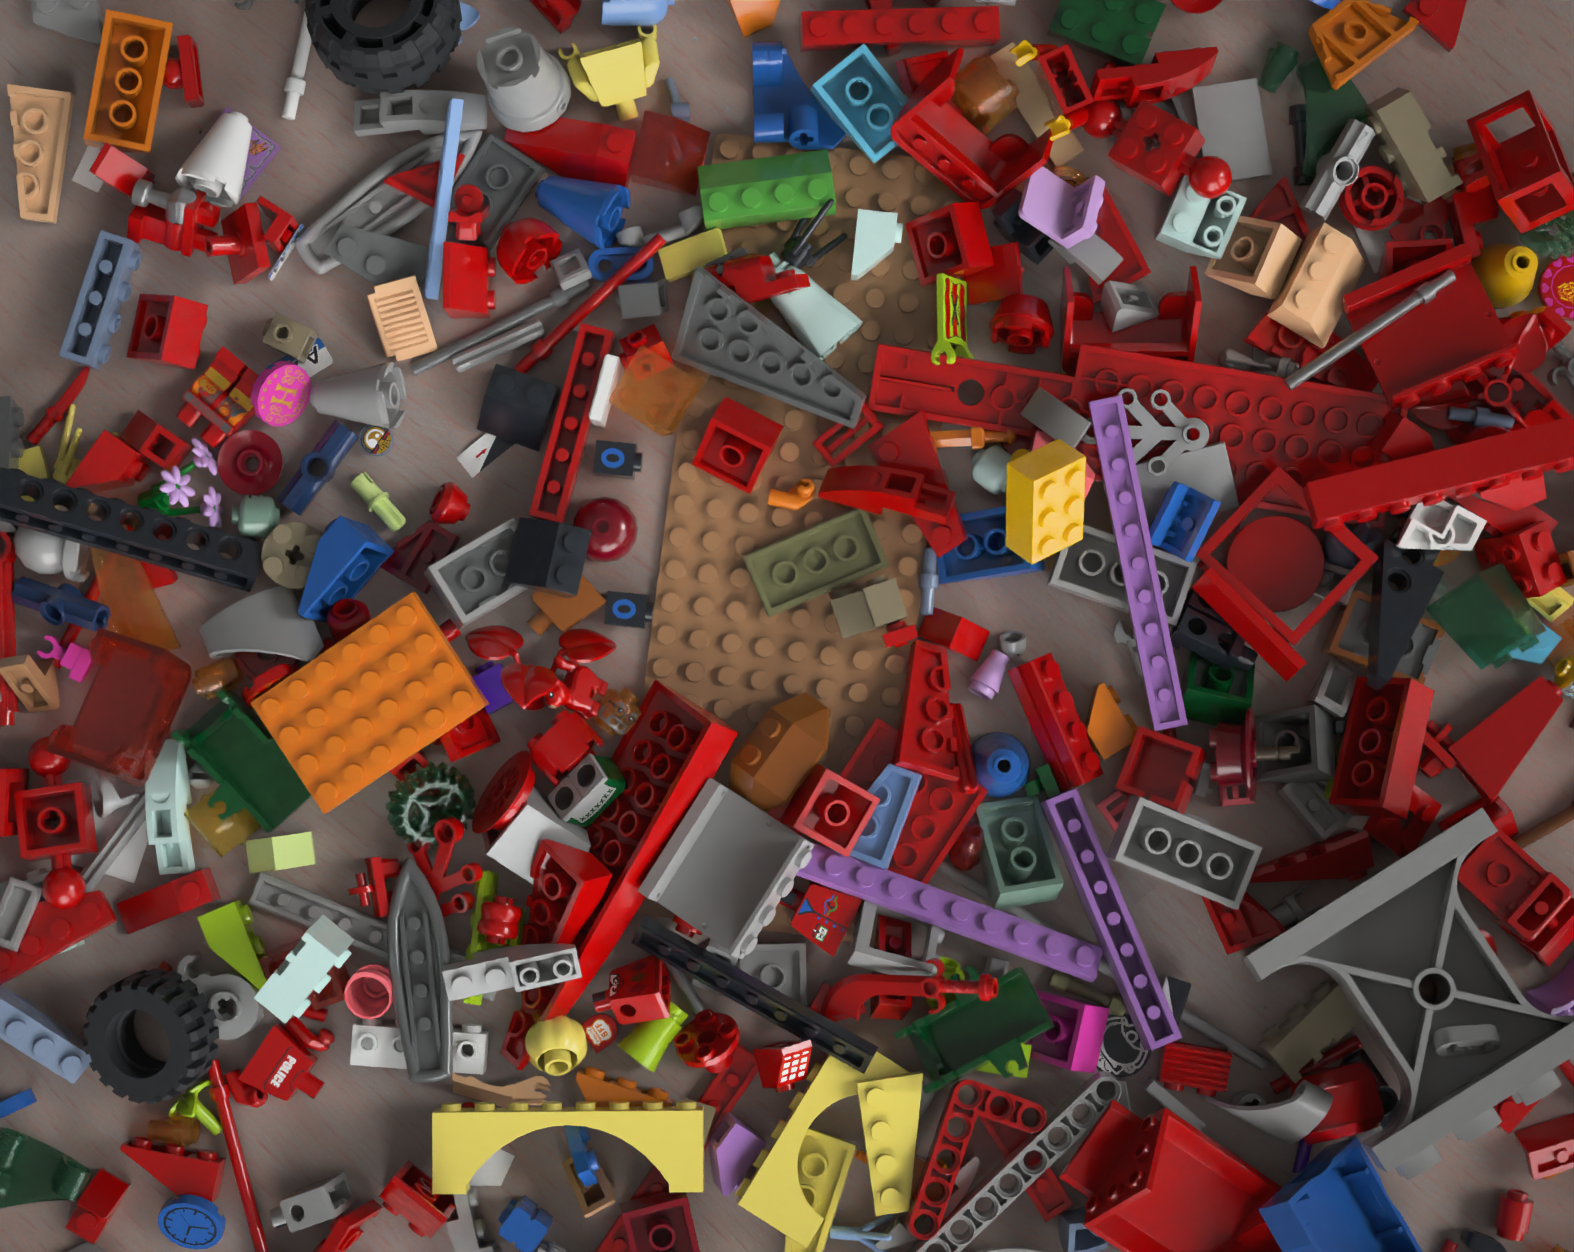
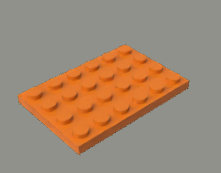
(369, 702)

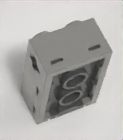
(474, 576)

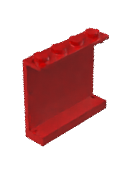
(1434, 342)

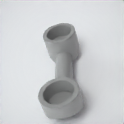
(689, 219)

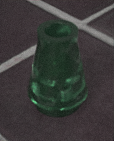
(1278, 65)

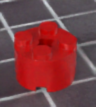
(563, 745)

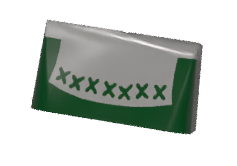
(597, 797)

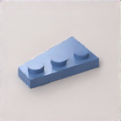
(880, 836)

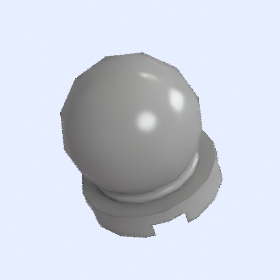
(52, 554)

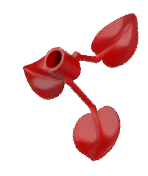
(1531, 354)
(530, 683)

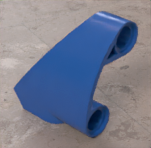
(785, 106)

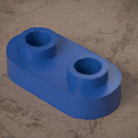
(617, 258)

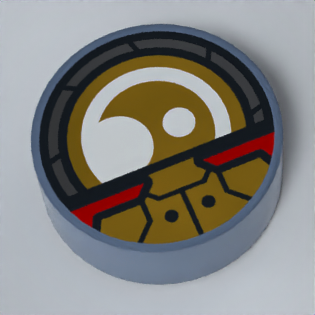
(376, 440)

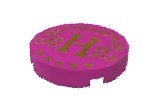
(281, 393)

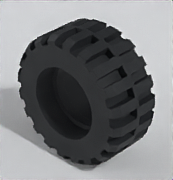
(121, 1058)

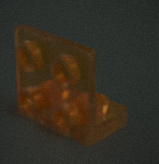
(656, 391)

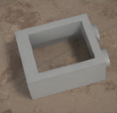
(885, 962)

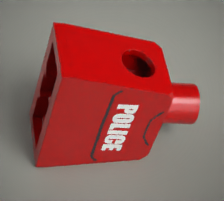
(282, 1067)

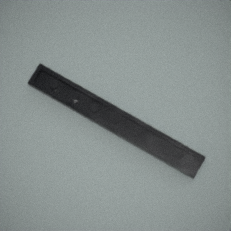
(754, 994)

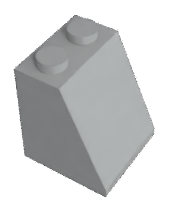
(520, 839)

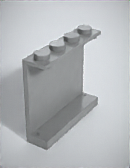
(727, 868)

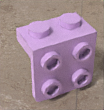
(1059, 208)

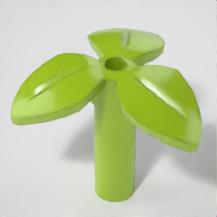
(189, 1106)

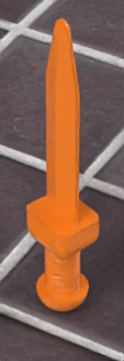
(972, 437)

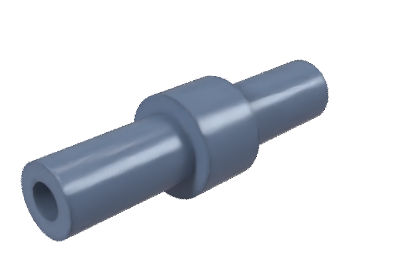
(1479, 417)
(928, 582)

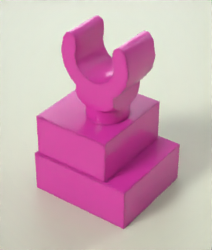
(75, 658)

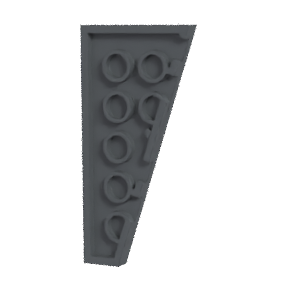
(743, 346)

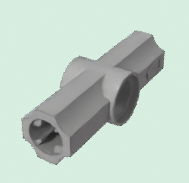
(1347, 153)

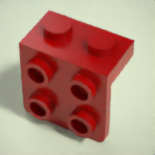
(1527, 557)

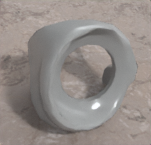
(105, 796)

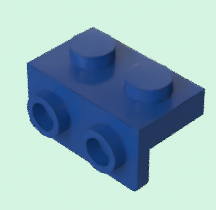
(1183, 520)

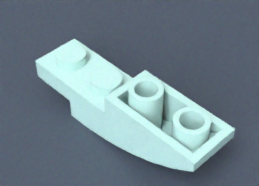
(165, 804)

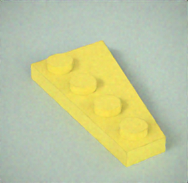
(890, 1129)
(822, 1177)

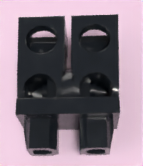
(1210, 635)

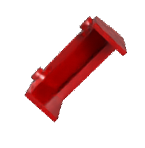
(956, 148)
(1168, 335)

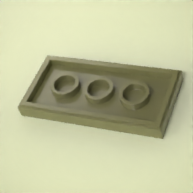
(815, 561)

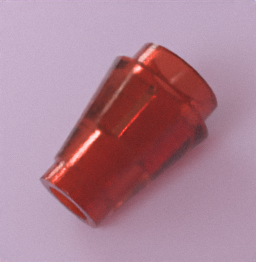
(967, 848)

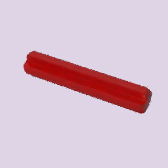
(968, 779)

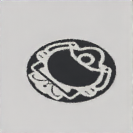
(1121, 1048)

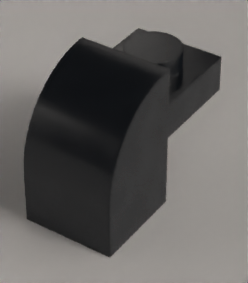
(1014, 229)

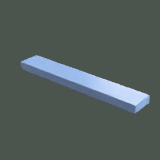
(443, 198)

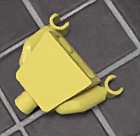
(616, 72)

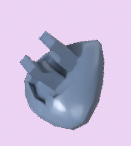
(1338, 555)

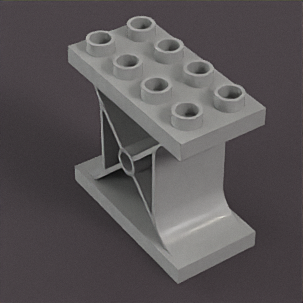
(1379, 949)

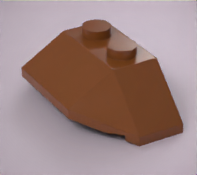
(781, 752)

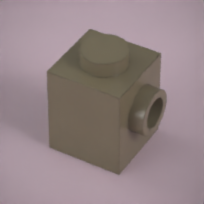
(289, 337)

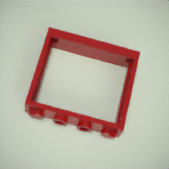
(1342, 534)

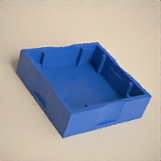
(1337, 1207)

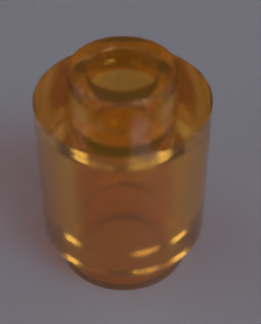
(216, 676)

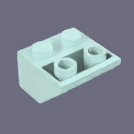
(1200, 223)

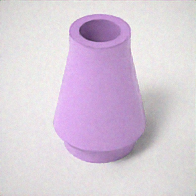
(988, 677)

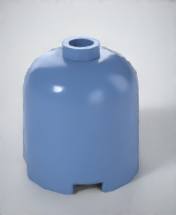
(634, 12)

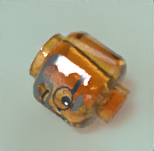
(617, 711)

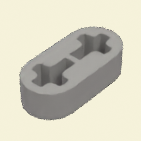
(1466, 1040)

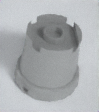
(522, 80)

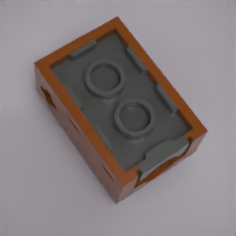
(1350, 639)

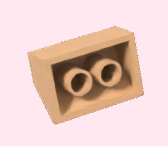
(1315, 284)

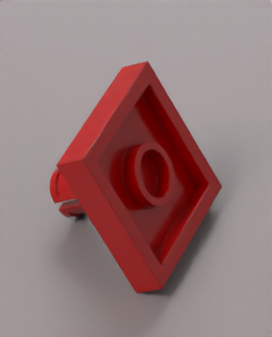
(242, 243)
(469, 736)

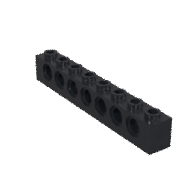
(137, 544)

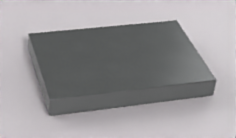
(505, 181)

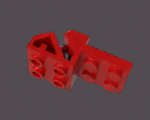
(1522, 896)

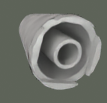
(363, 396)

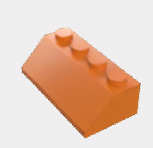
(128, 82)

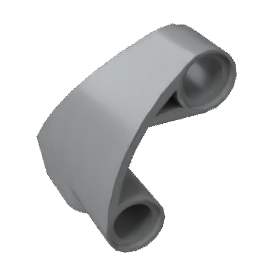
(263, 624)
(1284, 1120)

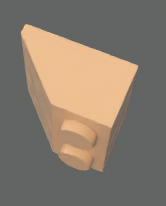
(1256, 257)

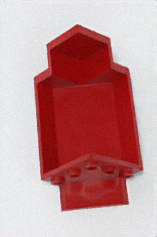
(1168, 1187)

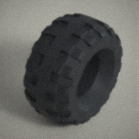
(384, 55)

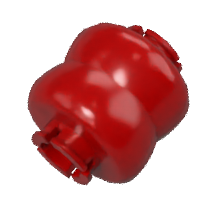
(499, 920)

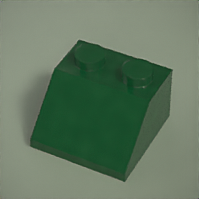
(1214, 693)

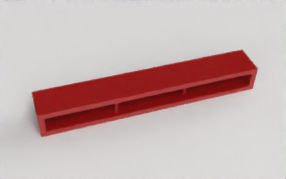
(1440, 474)

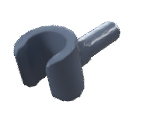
(678, 110)

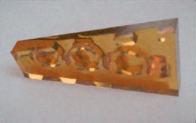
(132, 600)

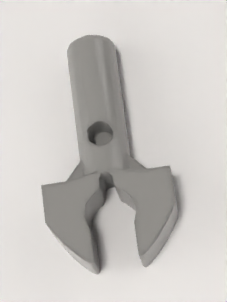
(1120, 636)

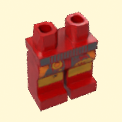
(222, 397)

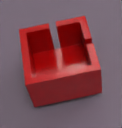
(1161, 769)

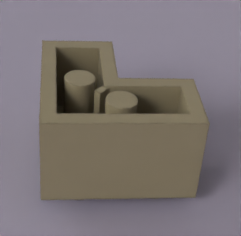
(869, 608)

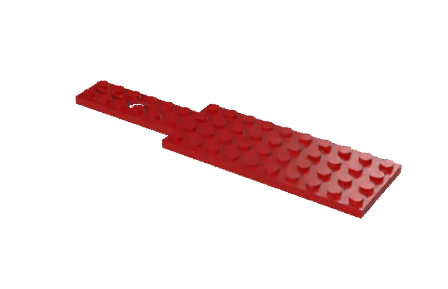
(1304, 431)

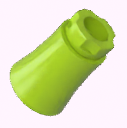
(652, 1038)

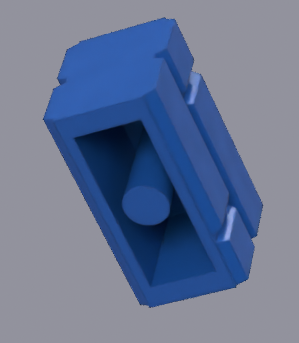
(524, 1223)

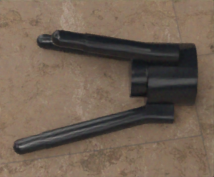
(797, 248)

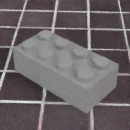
(1094, 572)
(1184, 852)

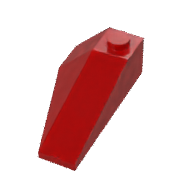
(1334, 858)

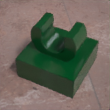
(1044, 782)

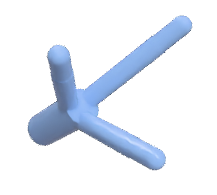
(861, 1233)

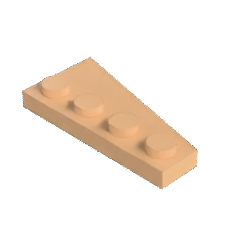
(41, 141)

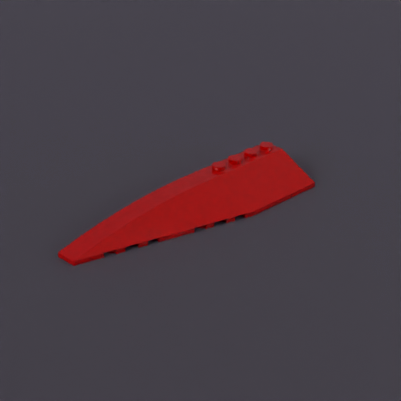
(665, 768)

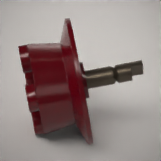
(1239, 754)

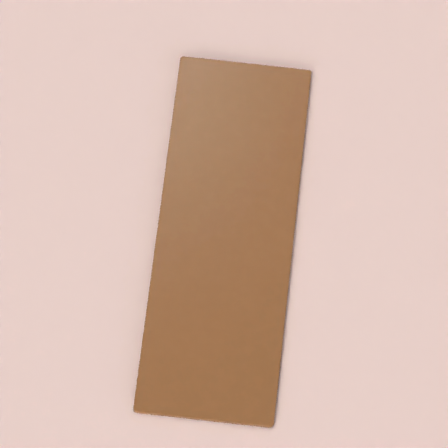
(707, 618)

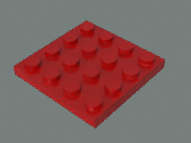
(936, 813)

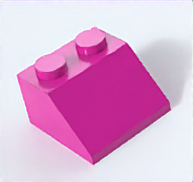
(1076, 1035)

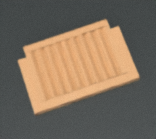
(402, 318)

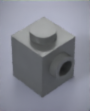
(642, 298)

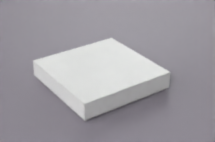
(605, 386)

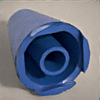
(585, 206)
(989, 751)

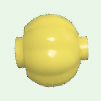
(556, 1045)

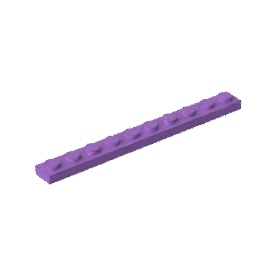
(1137, 563)
(953, 913)

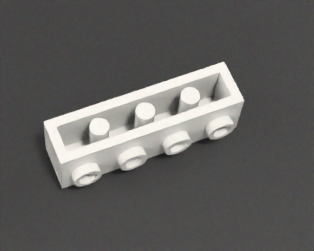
(381, 1046)

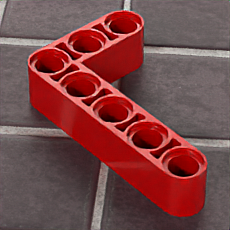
(957, 1145)

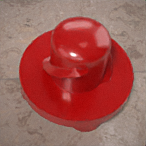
(708, 1041)

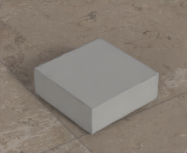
(571, 269)

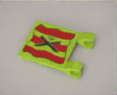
(951, 319)

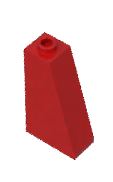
(1501, 741)

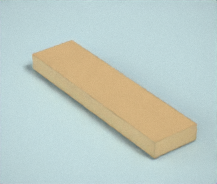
(1034, 107)

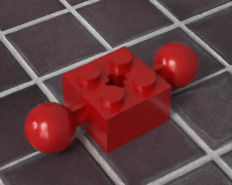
(1161, 167)
(73, 836)

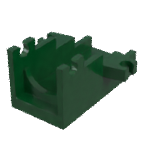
(245, 762)
(977, 1031)

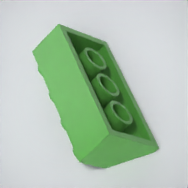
(766, 189)

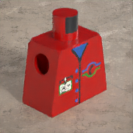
(822, 914)

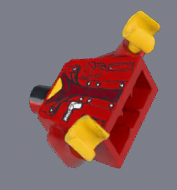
(1060, 83)

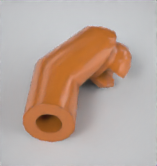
(795, 498)

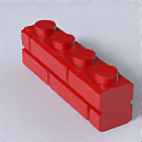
(1055, 722)

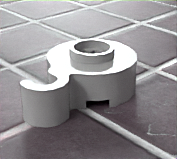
(223, 987)

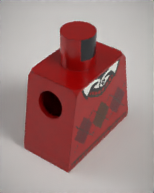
(637, 992)

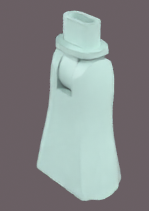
(814, 315)

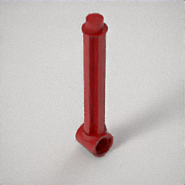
(9, 701)

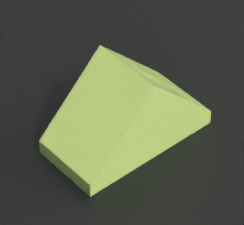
(280, 852)

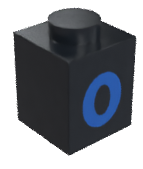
(617, 459)
(628, 610)

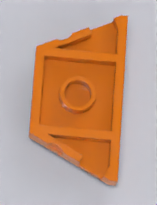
(1355, 36)

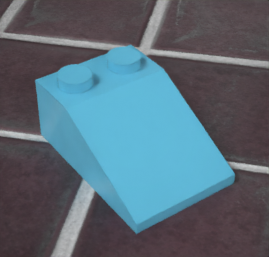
(862, 101)

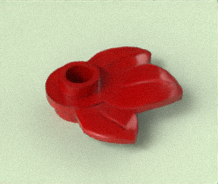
(1419, 218)

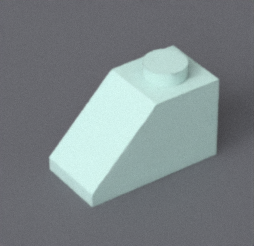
(874, 240)

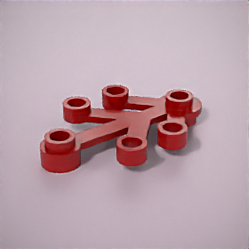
(436, 874)

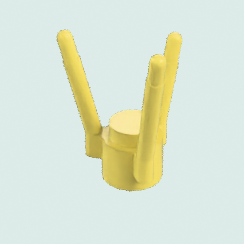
(67, 463)

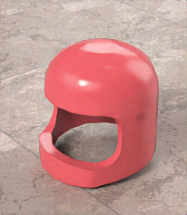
(362, 989)

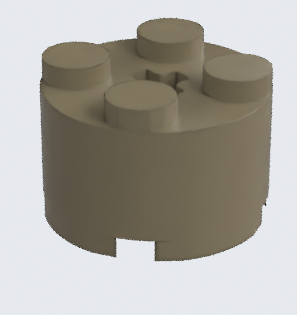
(278, 553)

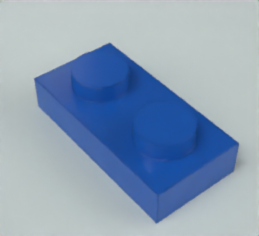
(584, 1160)

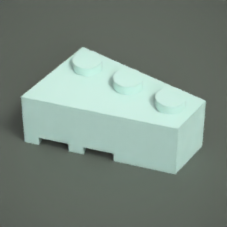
(305, 969)

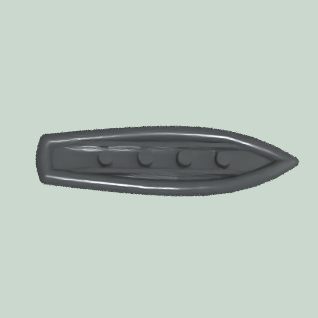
(415, 956)

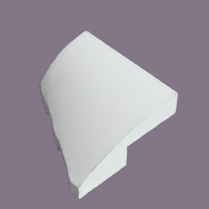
(1440, 528)

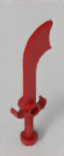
(854, 990)

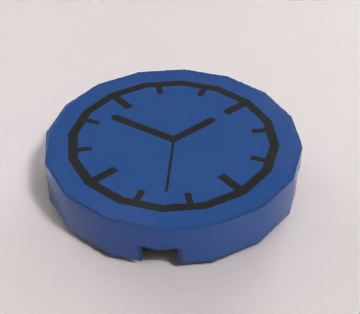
(191, 1222)

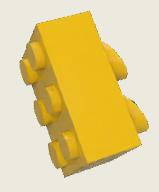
(1044, 500)

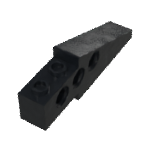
(1394, 612)

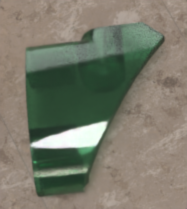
(1326, 111)
(37, 1171)

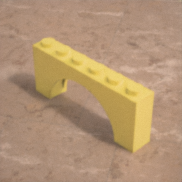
(774, 1188)

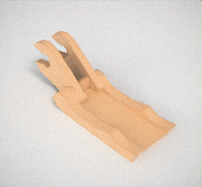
(501, 1096)

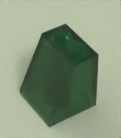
(1488, 617)

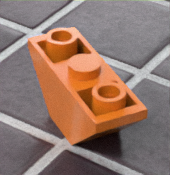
(604, 1089)

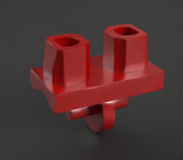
(468, 212)
(1436, 757)
(377, 871)

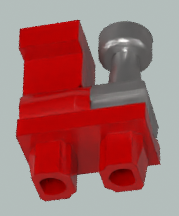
(172, 218)

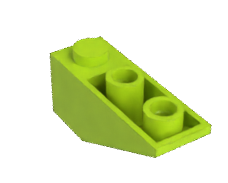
(233, 939)

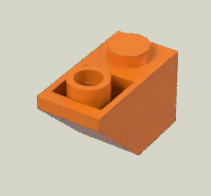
(1106, 724)

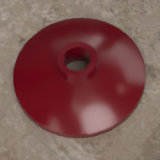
(238, 451)

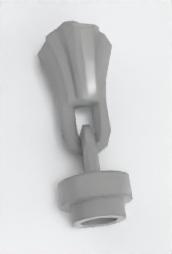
(1236, 360)

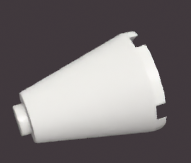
(219, 161)

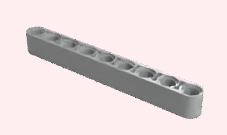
(1025, 1173)

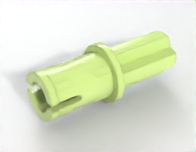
(378, 501)

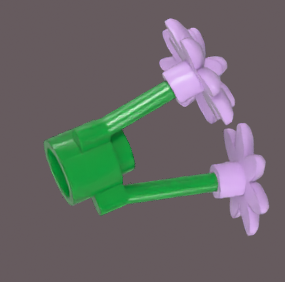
(174, 488)

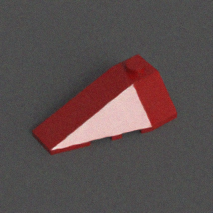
(580, 149)
(564, 893)

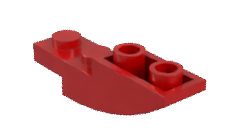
(1162, 79)
(887, 487)

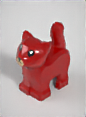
(577, 690)

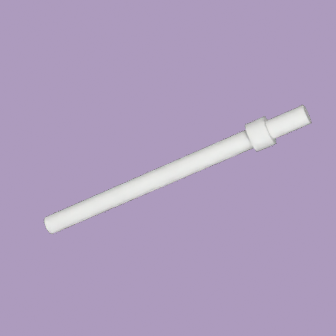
(295, 84)

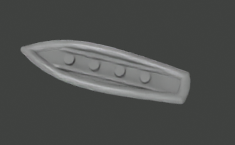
(376, 205)

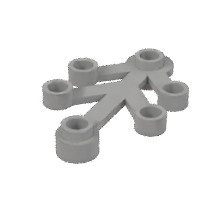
(1152, 432)

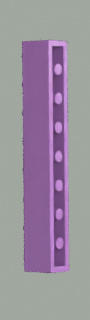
(1111, 920)

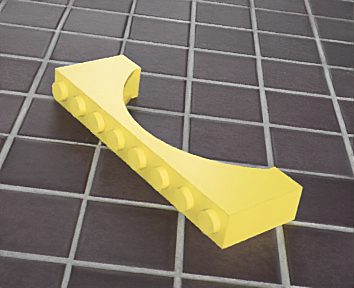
(665, 1134)

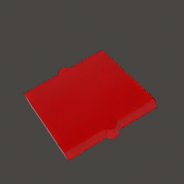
(998, 280)

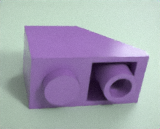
(732, 1152)

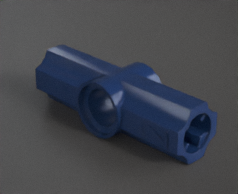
(303, 485)
(61, 604)

